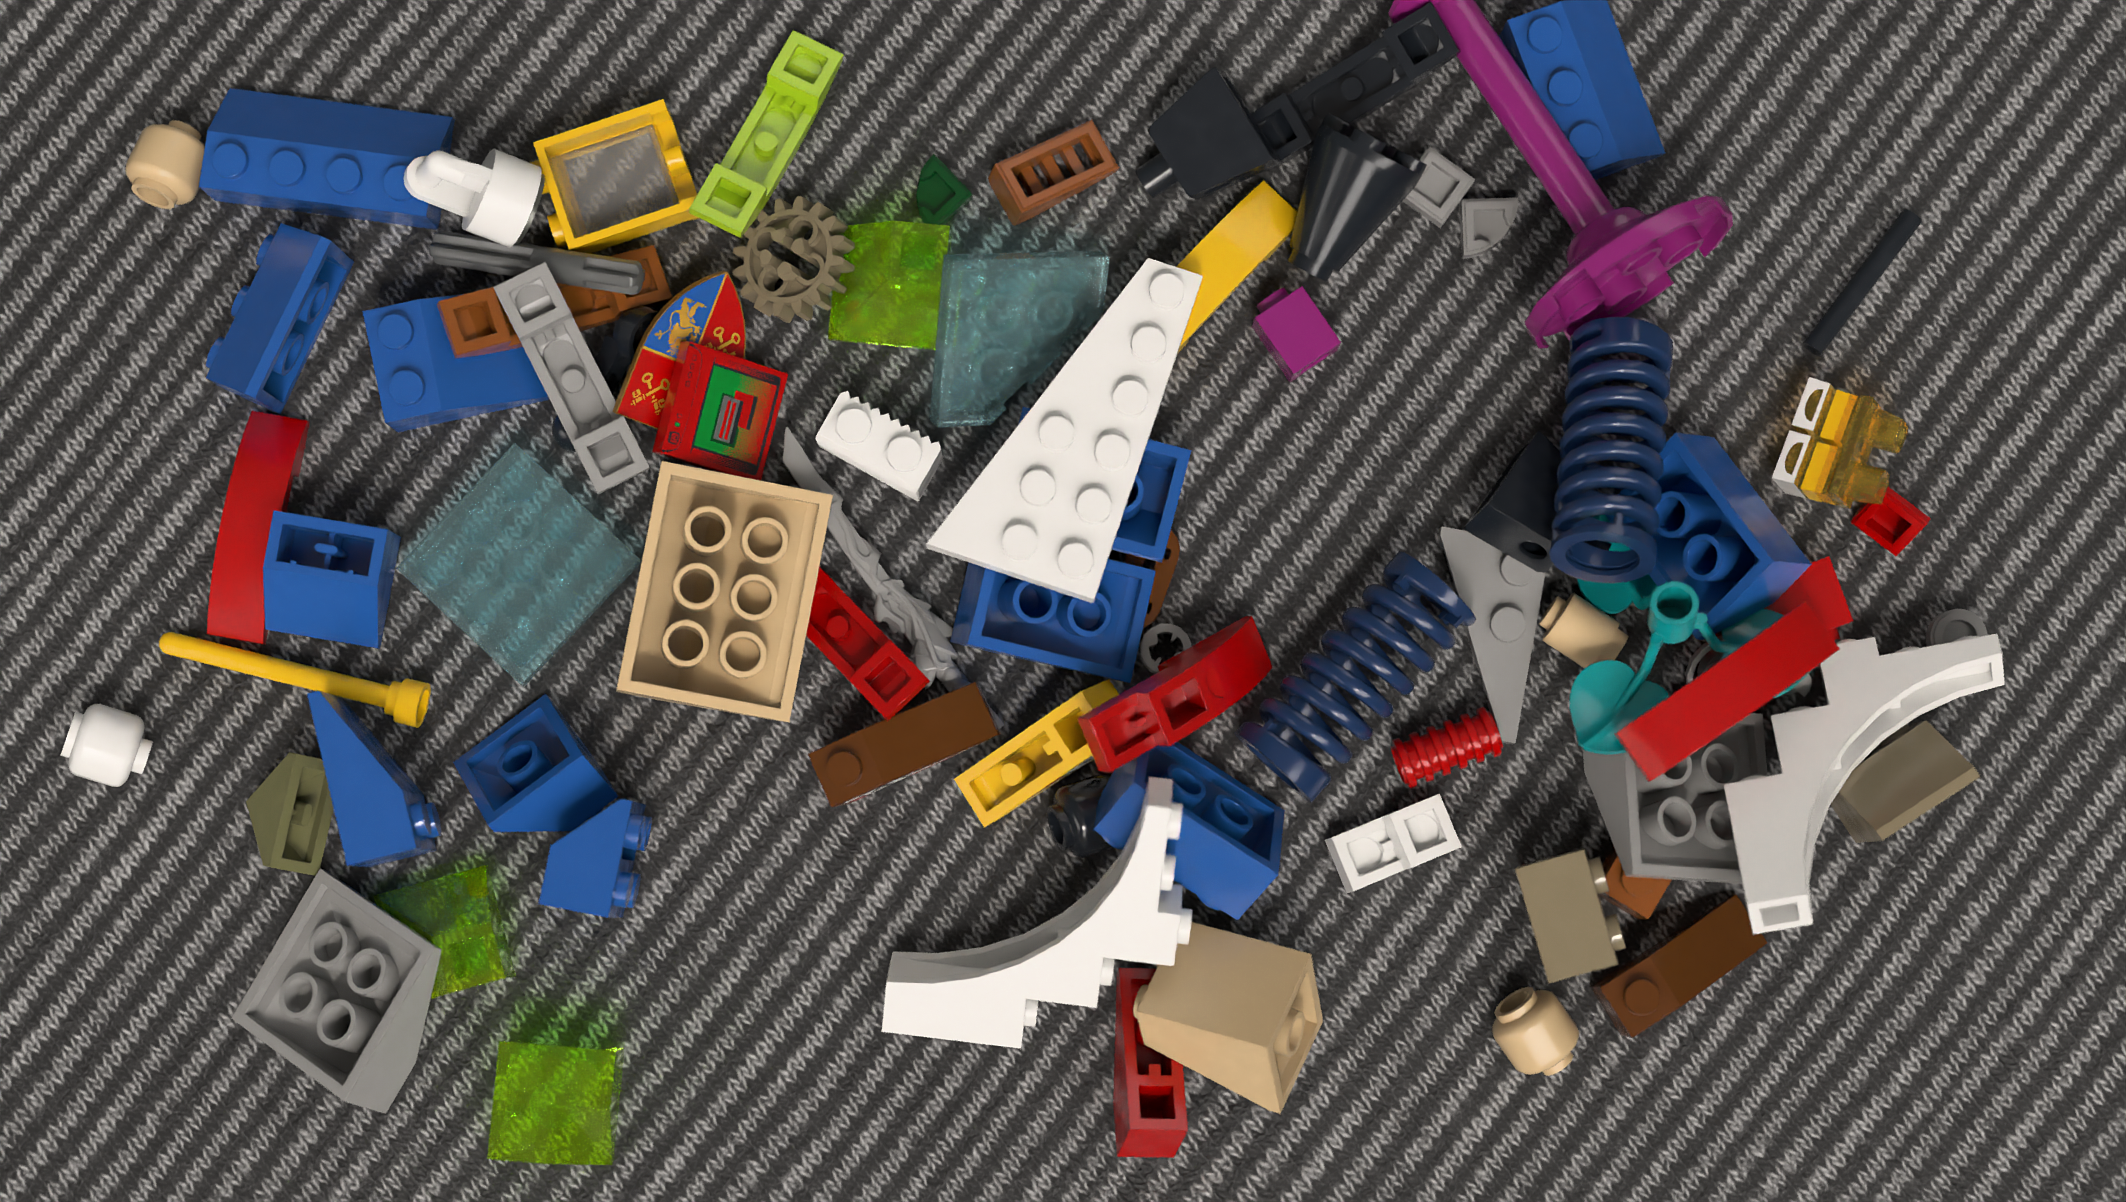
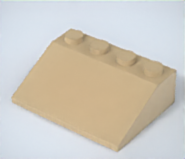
(724, 592)

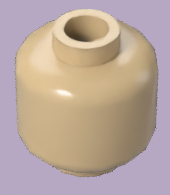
(166, 164)
(1535, 1031)

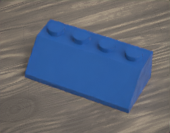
(320, 157)

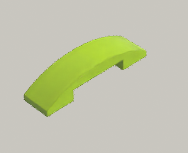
(769, 137)

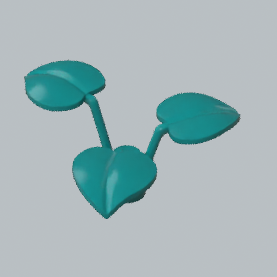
(1609, 692)

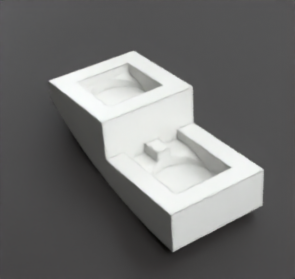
(1393, 843)

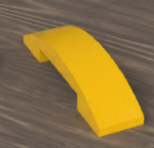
(1236, 249)

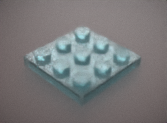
(519, 564)

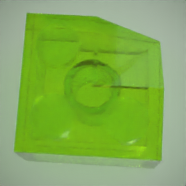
(555, 1103)

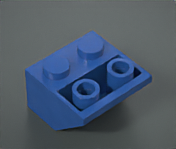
(328, 578)
(595, 862)

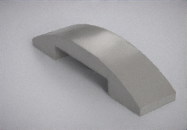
(571, 378)

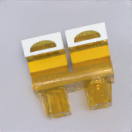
(1833, 446)

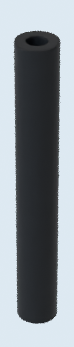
(1862, 282)

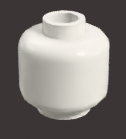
(106, 745)

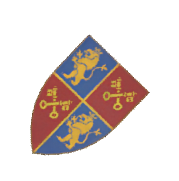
(701, 313)

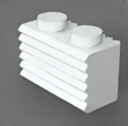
(879, 446)

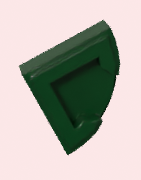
(939, 193)

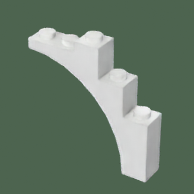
(1820, 746)
(996, 988)

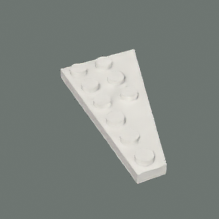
(1067, 470)

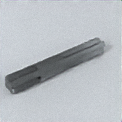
(565, 265)

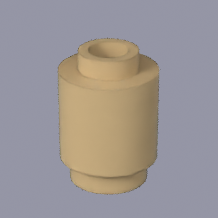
(1582, 631)

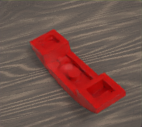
(258, 485)
(861, 650)
(1727, 692)

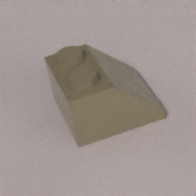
(1901, 782)
(1569, 915)

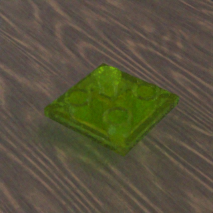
(894, 285)
(463, 921)

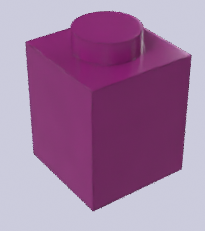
(1294, 332)

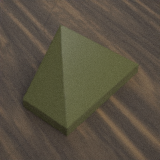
(292, 815)

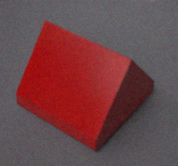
(1892, 522)

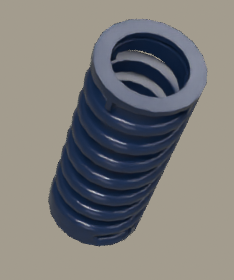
(1581, 448)
(1277, 743)

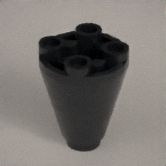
(1347, 195)

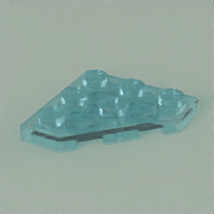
(1006, 325)

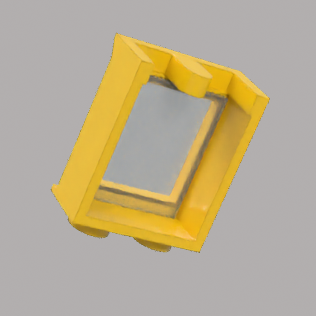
(616, 179)

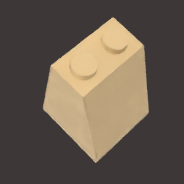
(1234, 1012)

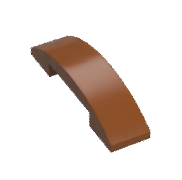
(480, 325)

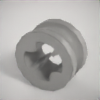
(1150, 641)

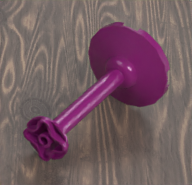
(1617, 253)

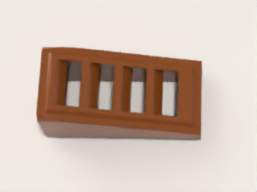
(1009, 192)

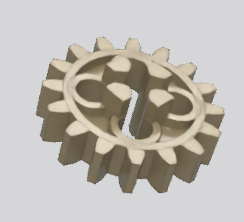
(823, 250)

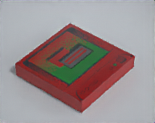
(719, 411)

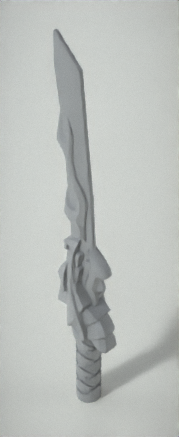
(893, 604)

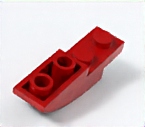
(1179, 697)

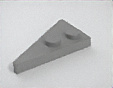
(1506, 606)

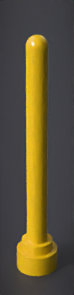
(403, 700)

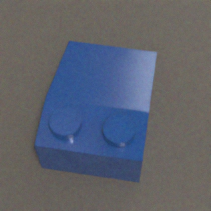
(423, 380)
(1055, 628)
(373, 799)

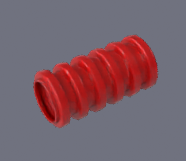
(1446, 747)

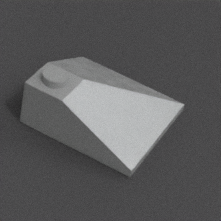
(1682, 818)
(344, 994)

